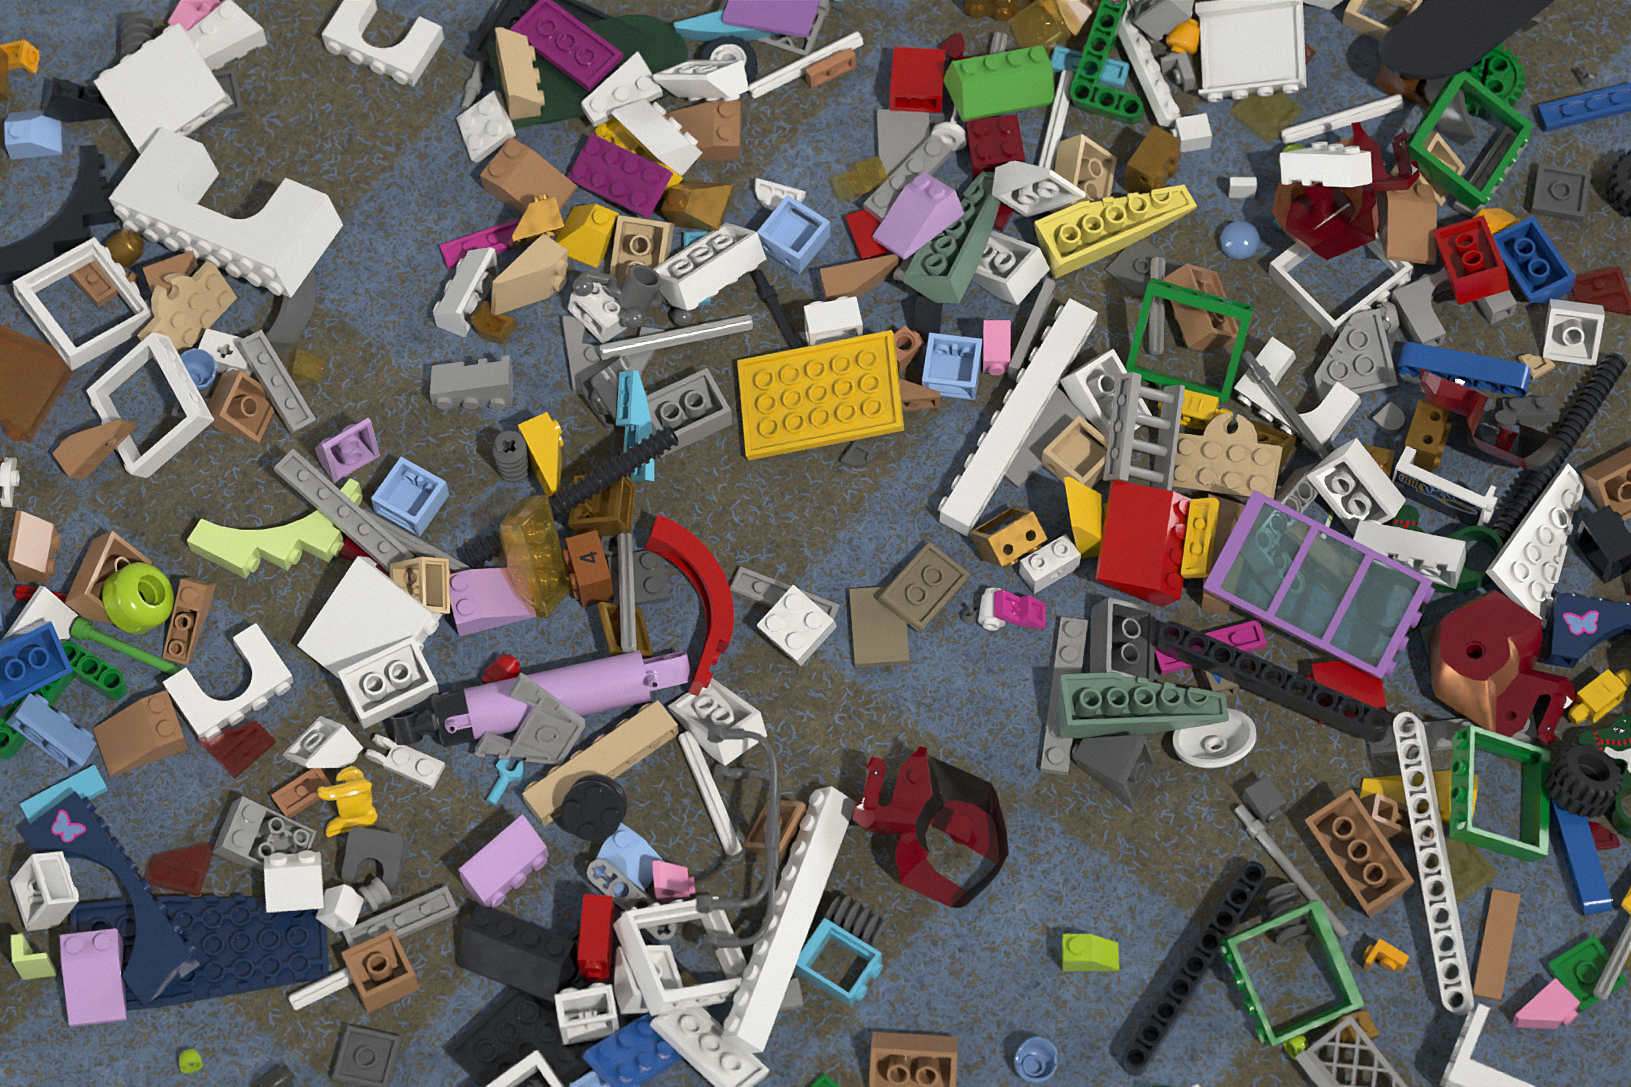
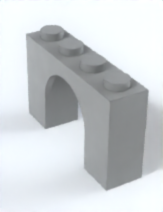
(1418, 317)

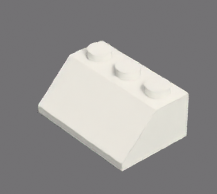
(705, 79)
(659, 134)
(466, 291)
(1356, 486)
(388, 682)

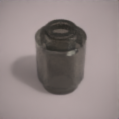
(276, 1077)

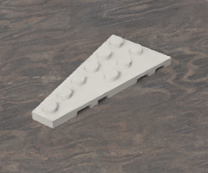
(1537, 548)

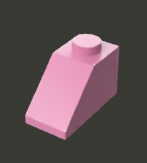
(191, 12)
(996, 346)
(672, 883)
(1548, 1008)

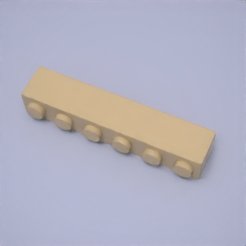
(607, 756)

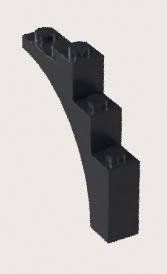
(70, 229)

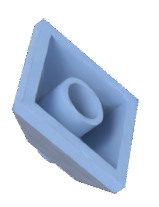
(32, 135)
(631, 856)

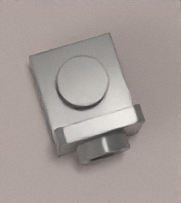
(1180, 66)

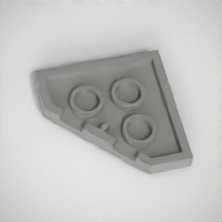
(1358, 358)

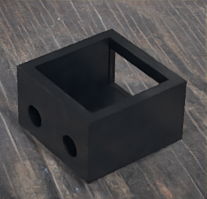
(1605, 543)

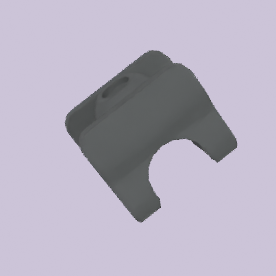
(602, 391)
(378, 846)

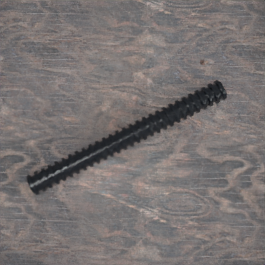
(1569, 431)
(585, 488)

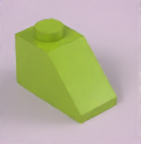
(1089, 953)

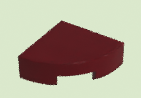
(954, 47)
(1603, 837)

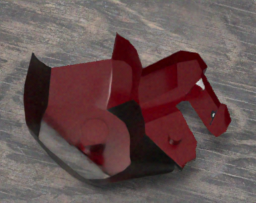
(1534, 447)
(964, 810)

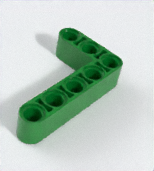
(1099, 61)
(51, 692)

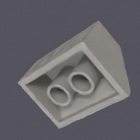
(691, 408)

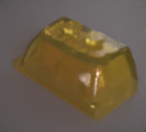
(535, 554)

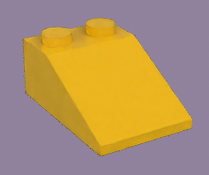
(544, 450)
(1086, 517)

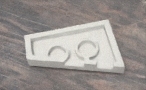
(626, 85)

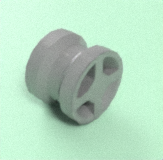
(374, 894)

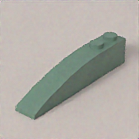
(950, 259)
(1127, 706)

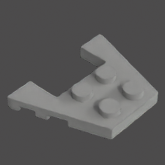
(585, 358)
(544, 734)

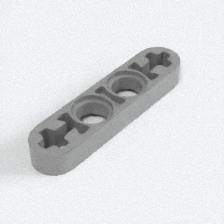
(635, 893)

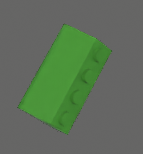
(1001, 83)

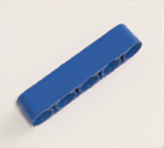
(1476, 370)
(1581, 860)

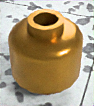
(125, 247)

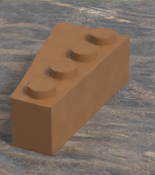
(1227, 518)

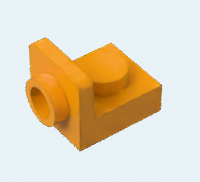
(21, 55)
(1389, 957)

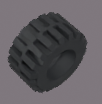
(1619, 186)
(1584, 780)

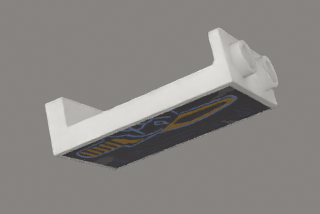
(1442, 494)

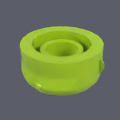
(124, 602)

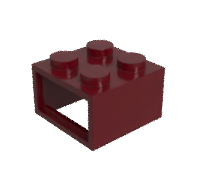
(993, 143)

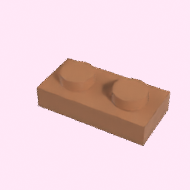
(831, 67)
(300, 792)

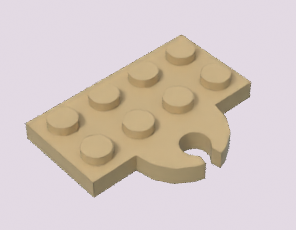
(189, 307)
(1227, 461)

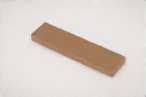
(1496, 945)

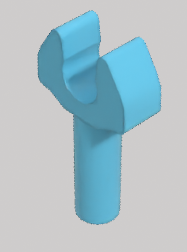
(504, 779)

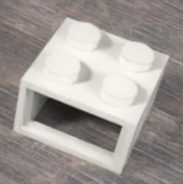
(832, 320)
(796, 625)
(55, 892)
(586, 1006)

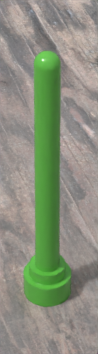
(84, 630)

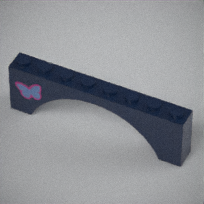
(1581, 624)
(159, 951)

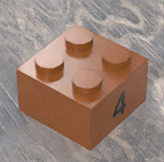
(588, 569)

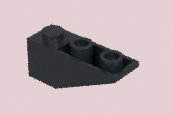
(75, 102)

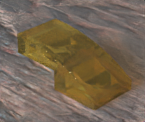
(861, 180)

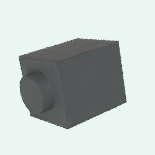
(1265, 801)

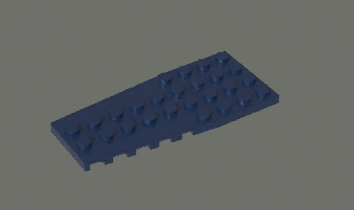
(236, 941)

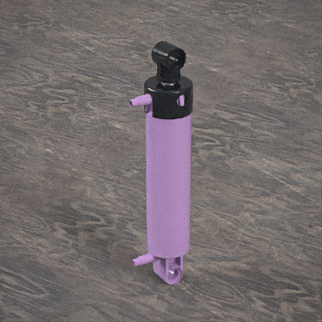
(583, 687)

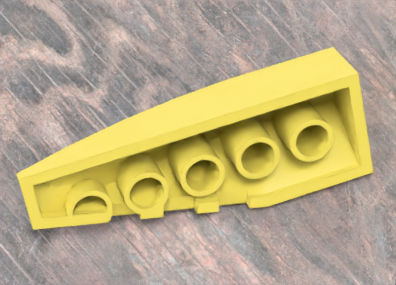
(1106, 226)

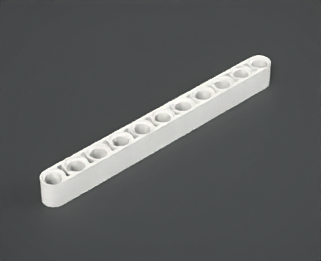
(1441, 873)

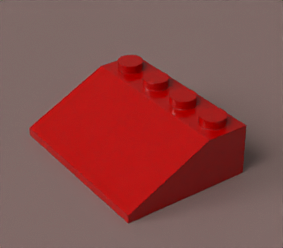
(1144, 542)

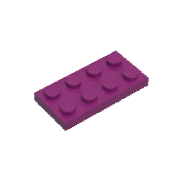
(568, 44)
(620, 175)

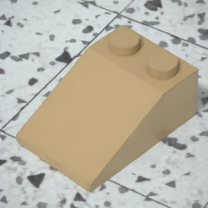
(640, 243)
(531, 276)

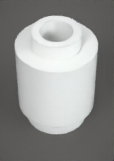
(986, 612)

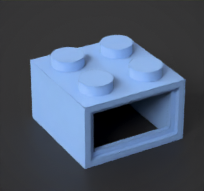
(792, 237)
(953, 365)
(410, 496)

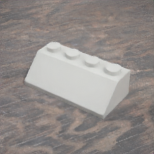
(709, 265)

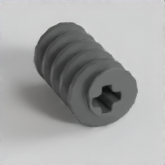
(135, 32)
(511, 456)
(1282, 900)
(857, 921)

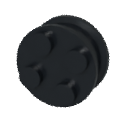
(594, 807)

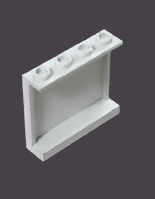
(1251, 47)
(162, 87)
(365, 618)

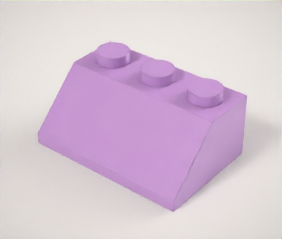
(504, 863)

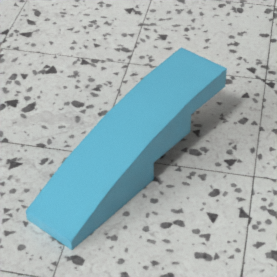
(712, 27)
(635, 417)

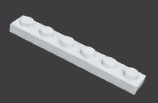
(1147, 69)

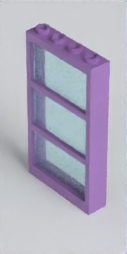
(1319, 586)

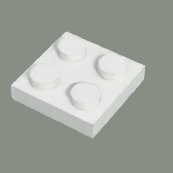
(486, 126)

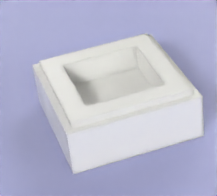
(1242, 187)

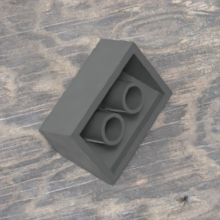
(1122, 639)

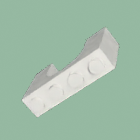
(402, 62)
(1323, 421)
(209, 715)

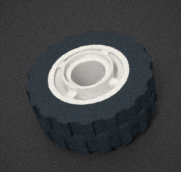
(733, 49)

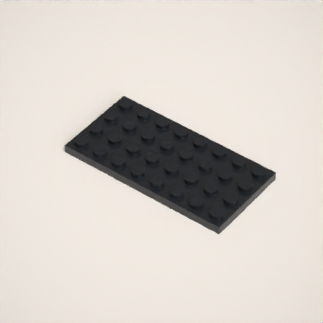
(527, 1024)

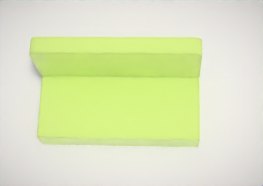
(27, 963)

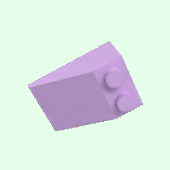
(918, 215)
(348, 450)
(485, 600)
(93, 977)

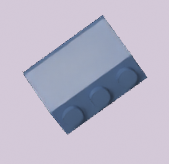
(52, 732)

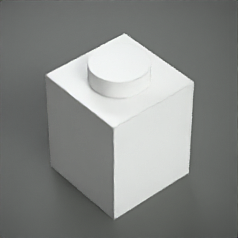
(1193, 132)
(340, 908)

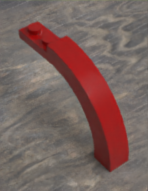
(709, 580)

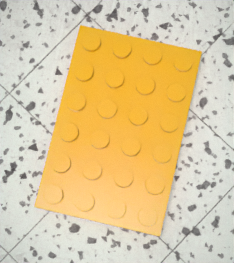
(820, 395)

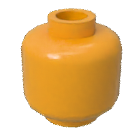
(1185, 37)

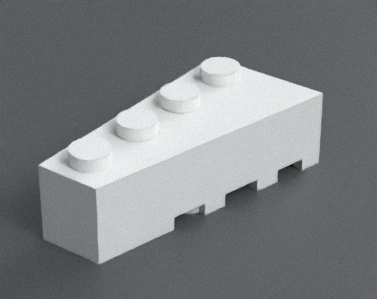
(226, 35)
(1422, 552)

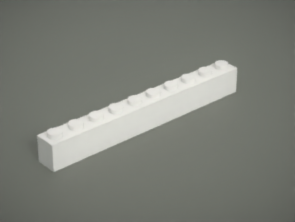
(1018, 416)
(794, 909)

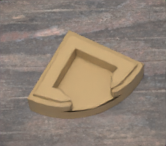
(1538, 365)

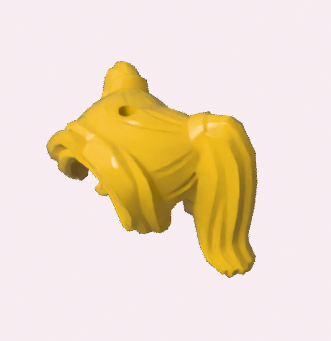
(352, 800)

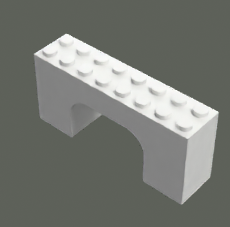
(267, 249)

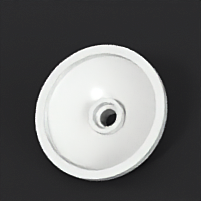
(1216, 743)

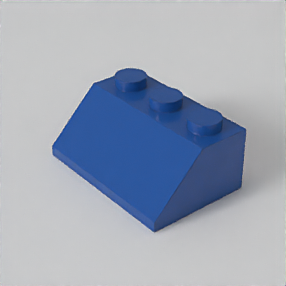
(1534, 262)
(30, 661)

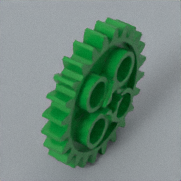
(1508, 82)

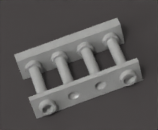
(1122, 429)

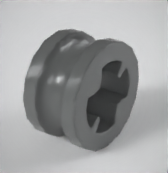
(605, 541)

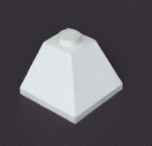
(324, 746)
(625, 984)

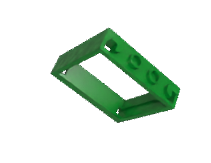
(1441, 172)
(1203, 301)
(1535, 794)
(1333, 956)

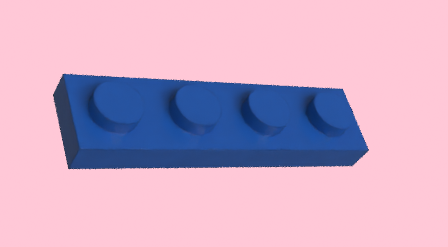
(1585, 107)

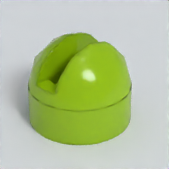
(1297, 1043)
(187, 1057)

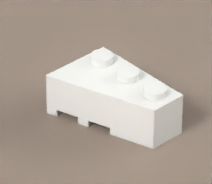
(1328, 165)

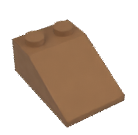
(714, 126)
(521, 174)
(1408, 224)
(140, 734)

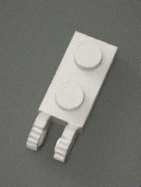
(407, 762)

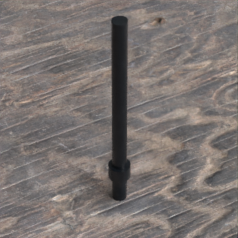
(770, 296)

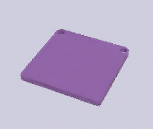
(775, 16)

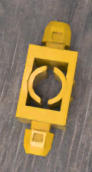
(1199, 410)
(1600, 696)

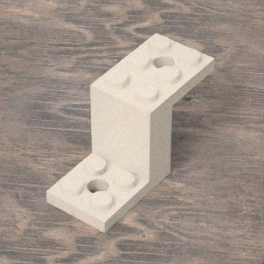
(1469, 1072)

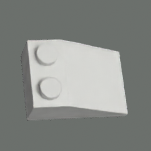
(1032, 188)
(1010, 268)
(1093, 390)
(718, 707)

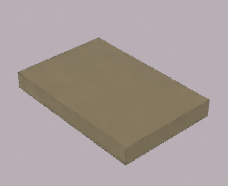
(924, 587)
(877, 632)

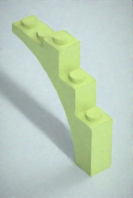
(241, 549)

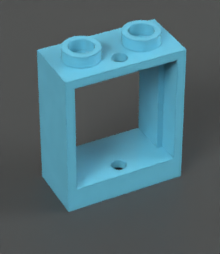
(814, 947)

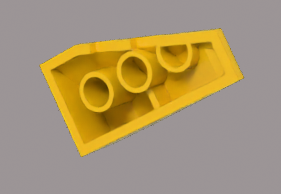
(618, 134)
(1394, 789)

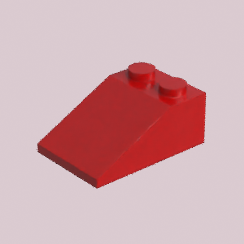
(1471, 260)

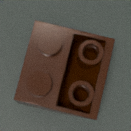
(1409, 88)

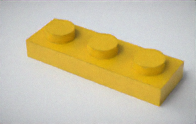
(1200, 538)

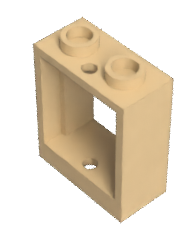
(1363, 24)

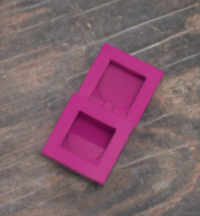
(1020, 611)

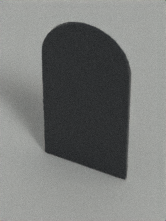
(1452, 35)

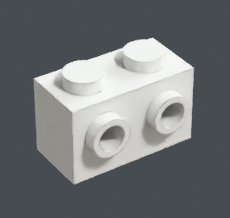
(598, 312)

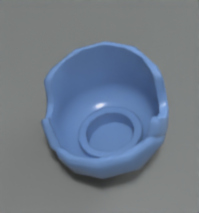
(1239, 240)
(200, 367)
(1032, 1051)

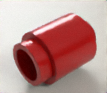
(501, 669)

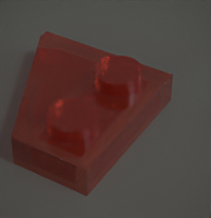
(1604, 289)
(238, 747)
(181, 869)

